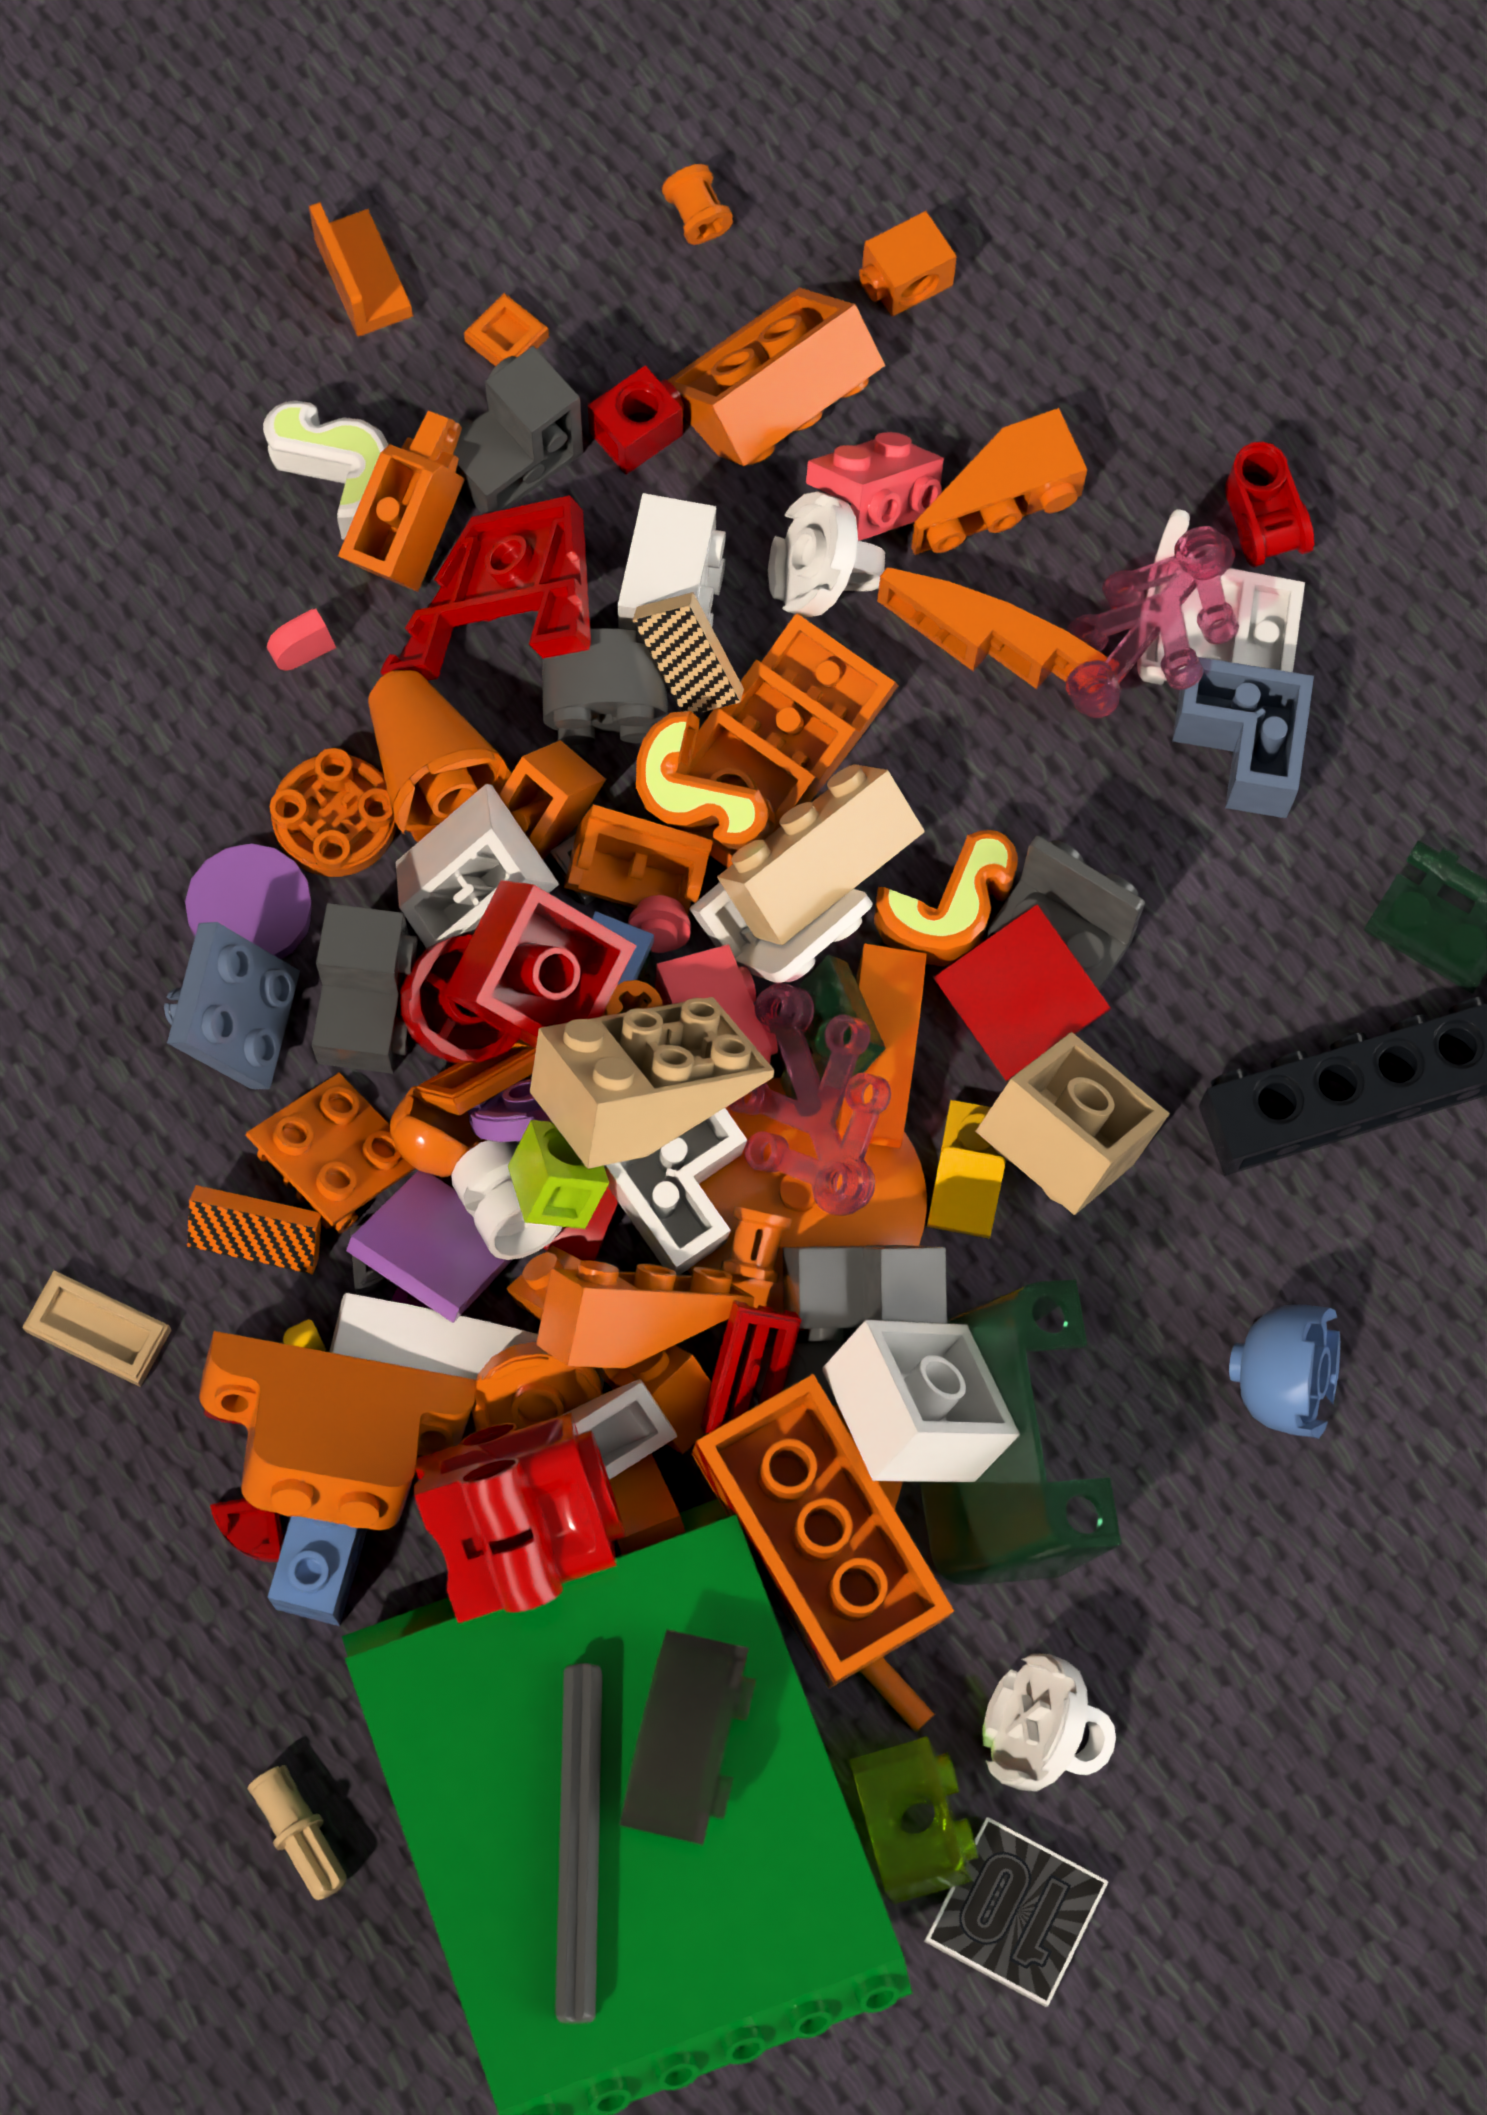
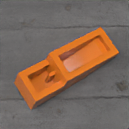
(893, 991)

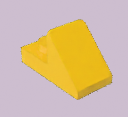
(966, 1175)

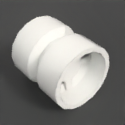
(490, 1197)

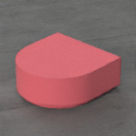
(300, 641)

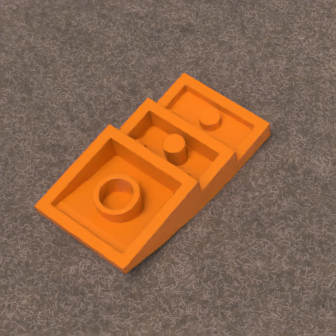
(793, 722)

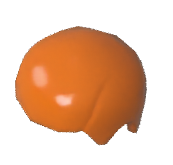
(430, 1137)

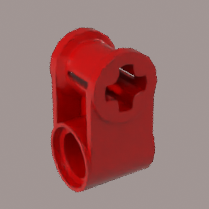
(1269, 516)

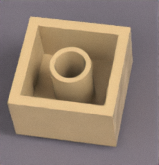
(1072, 1123)

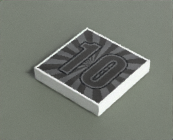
(1018, 1912)

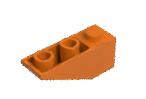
(1014, 475)
(625, 1317)

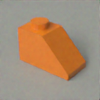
(550, 794)

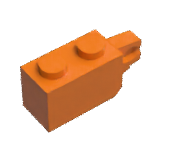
(407, 505)

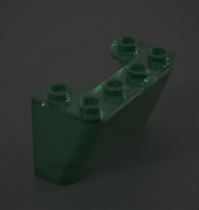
(1011, 1518)

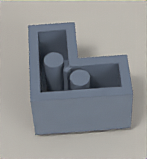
(1260, 719)

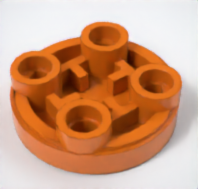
(333, 814)

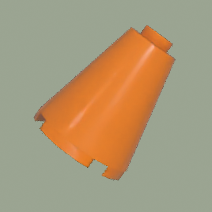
(428, 752)

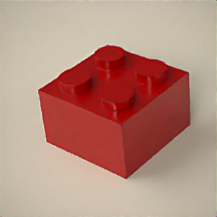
(537, 963)

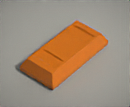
(472, 1083)

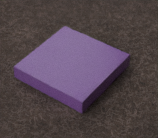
(428, 1246)

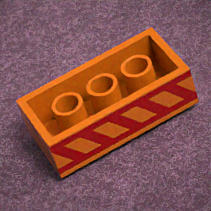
(821, 1531)

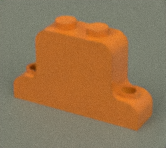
(331, 1429)

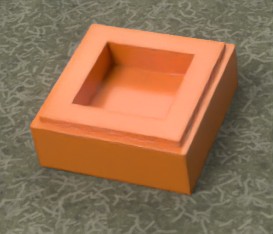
(505, 331)

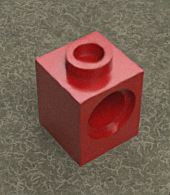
(630, 441)

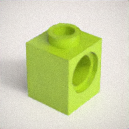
(553, 1180)

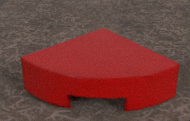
(250, 1529)

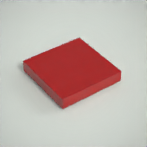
(1021, 992)

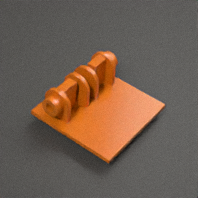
(331, 1151)

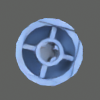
(1288, 1368)

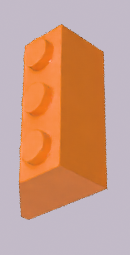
(777, 375)

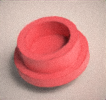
(663, 918)

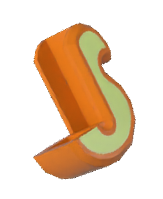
(692, 801)
(960, 922)

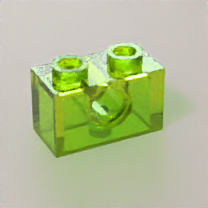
(889, 1785)

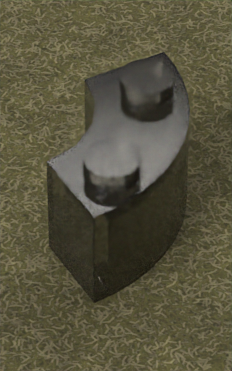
(685, 1737)

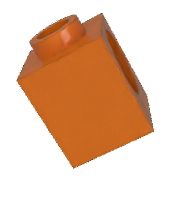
(907, 264)

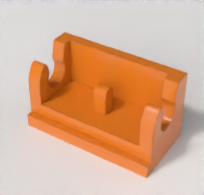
(635, 859)

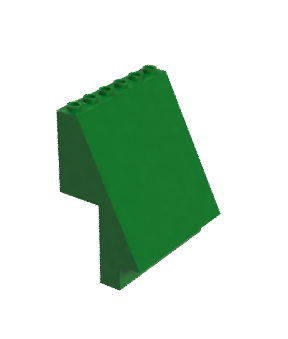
(696, 1943)

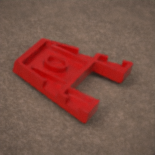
(506, 567)

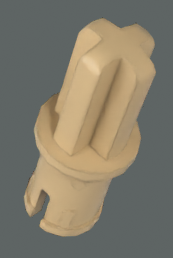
(298, 1832)

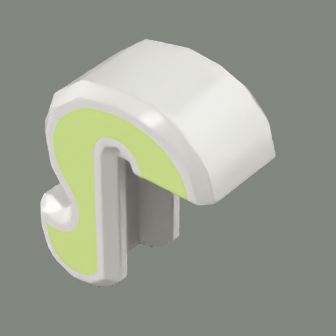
(332, 451)

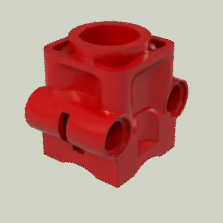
(518, 1514)

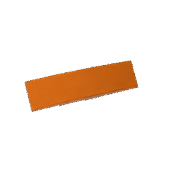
(977, 625)

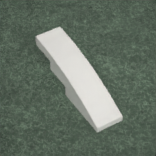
(420, 1337)

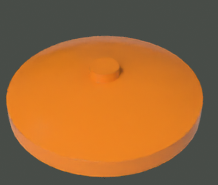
(890, 1218)

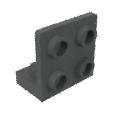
(1088, 910)

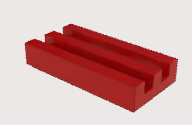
(739, 1319)

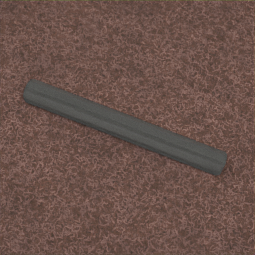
(579, 1844)

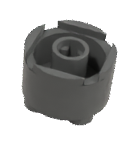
(604, 689)

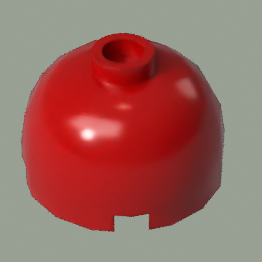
(440, 1023)

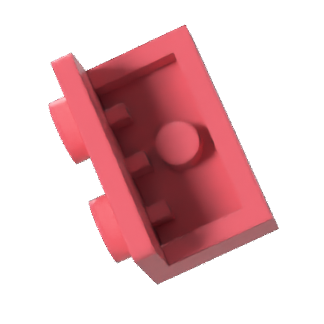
(882, 480)

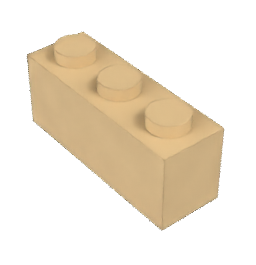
(820, 852)

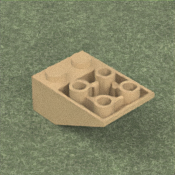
(642, 1076)

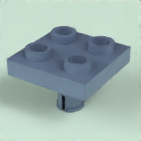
(232, 1006)

